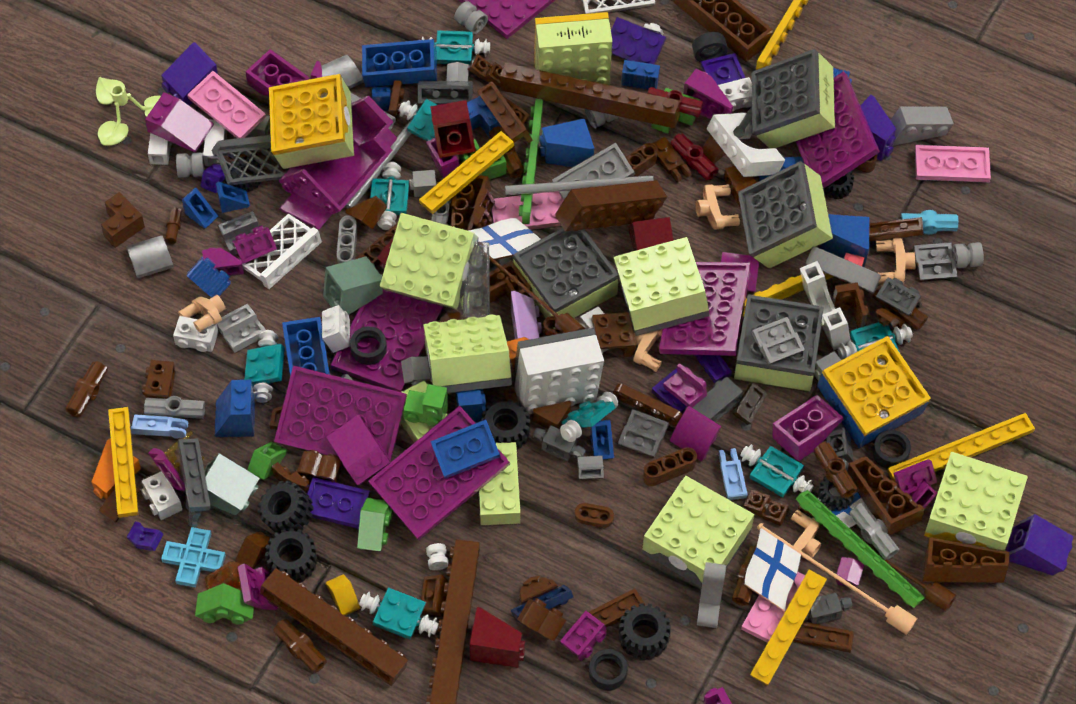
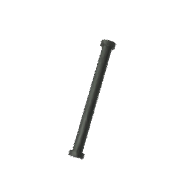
(739, 131)

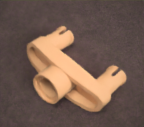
(710, 208)
(903, 260)
(208, 307)
(644, 344)
(806, 542)

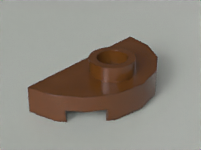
(536, 587)

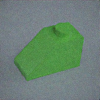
(265, 458)

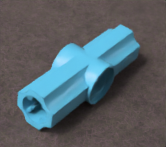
(935, 222)

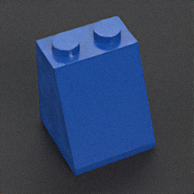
(566, 143)
(849, 236)
(235, 410)

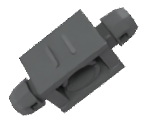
(838, 436)
(556, 445)
(828, 608)

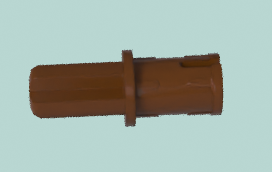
(173, 226)

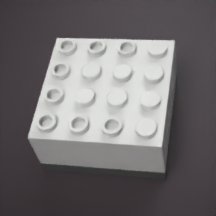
(558, 369)

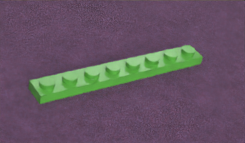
(531, 154)
(864, 552)

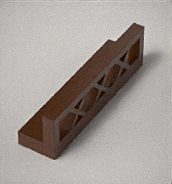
(503, 113)

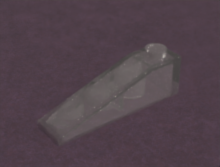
(475, 291)

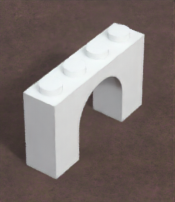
(160, 148)
(745, 158)
(833, 319)

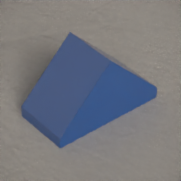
(382, 97)
(231, 197)
(198, 208)
(602, 439)

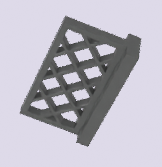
(249, 147)

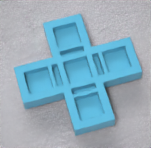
(193, 557)

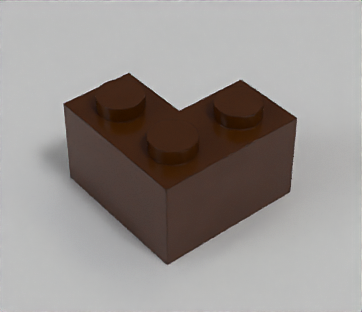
(124, 220)
(502, 285)

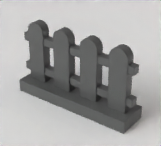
(194, 478)

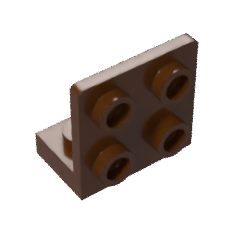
(850, 296)
(615, 331)

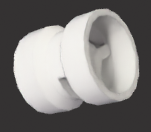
(437, 557)

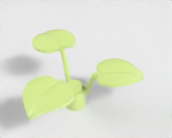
(112, 91)

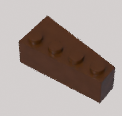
(464, 203)
(883, 496)
(963, 562)

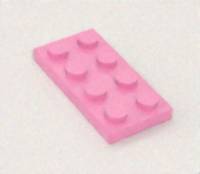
(226, 105)
(952, 163)
(542, 210)
(766, 616)

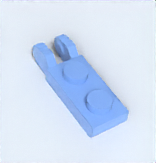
(159, 426)
(732, 476)

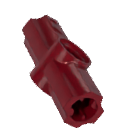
(687, 105)
(699, 162)

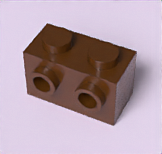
(159, 379)

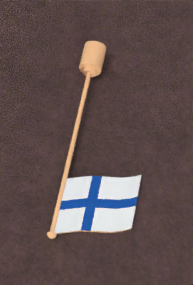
(775, 569)

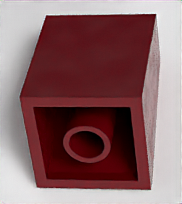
(452, 128)
(650, 233)
(495, 641)

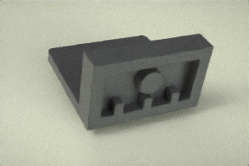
(899, 296)

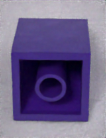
(187, 72)
(880, 126)
(1039, 545)

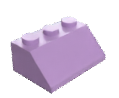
(524, 316)

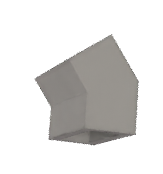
(457, 72)
(590, 467)

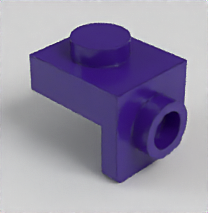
(211, 176)
(144, 537)

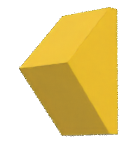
(343, 594)

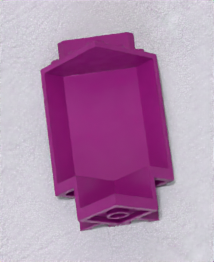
(329, 185)

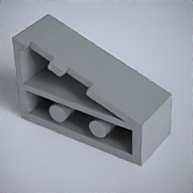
(920, 123)

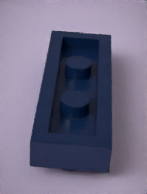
(553, 598)

